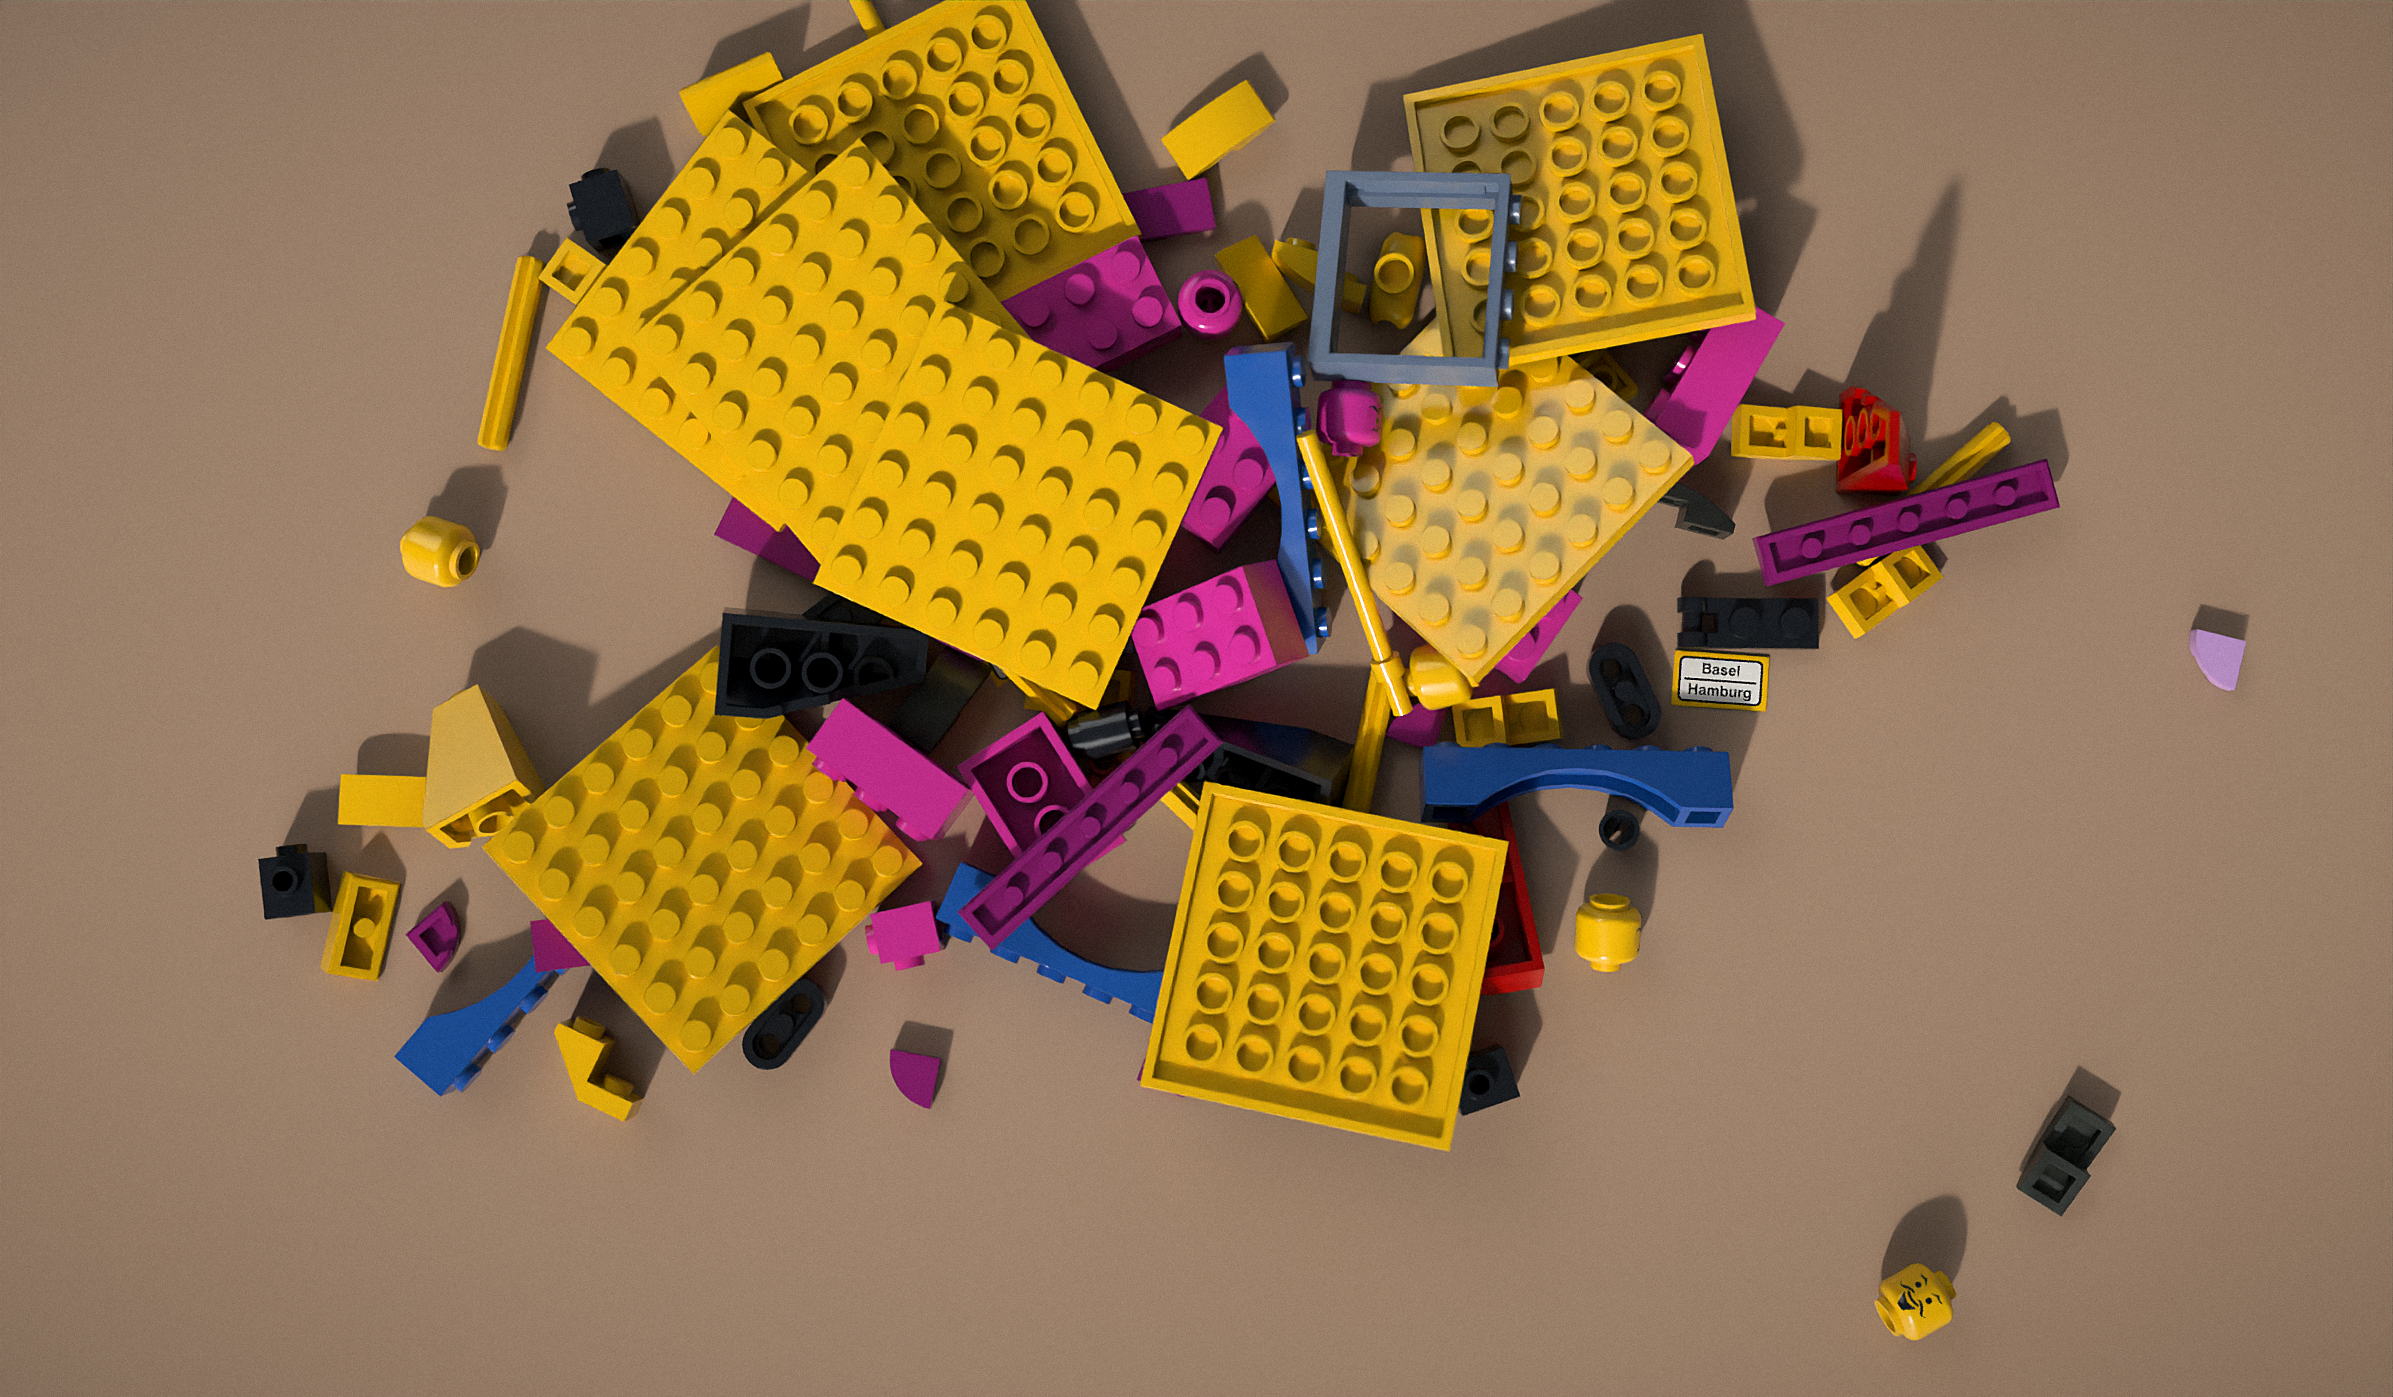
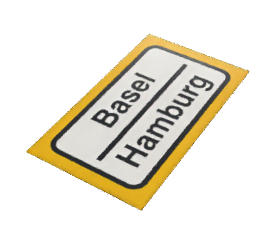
(1720, 680)

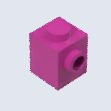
(905, 935)

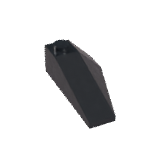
(799, 661)

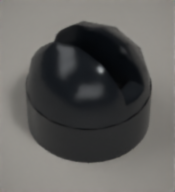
(1609, 825)

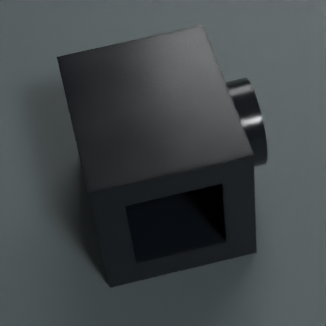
(603, 208)
(294, 882)
(1487, 1080)

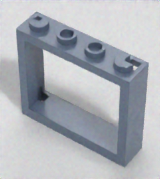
(1412, 190)

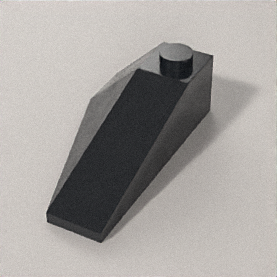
(1269, 758)

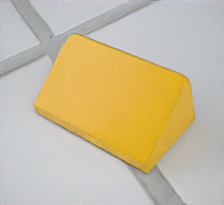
(726, 90)
(1264, 291)
(360, 926)

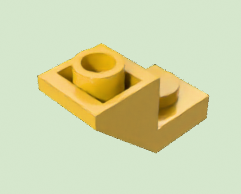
(584, 1054)

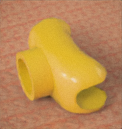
(1397, 279)

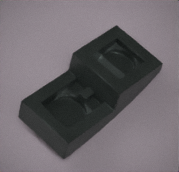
(1697, 512)
(939, 700)
(2063, 1154)

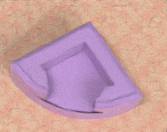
(2217, 657)

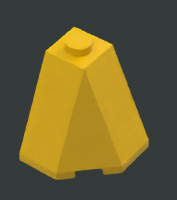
(475, 770)

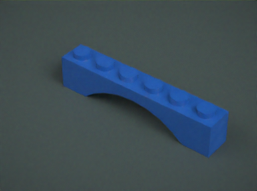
(1266, 397)
(1677, 786)
(1054, 960)
(452, 1043)

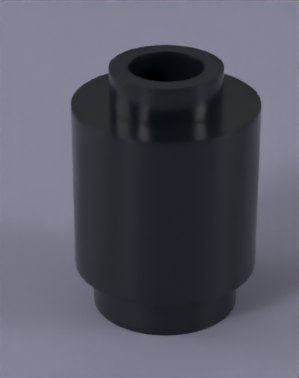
(1106, 731)

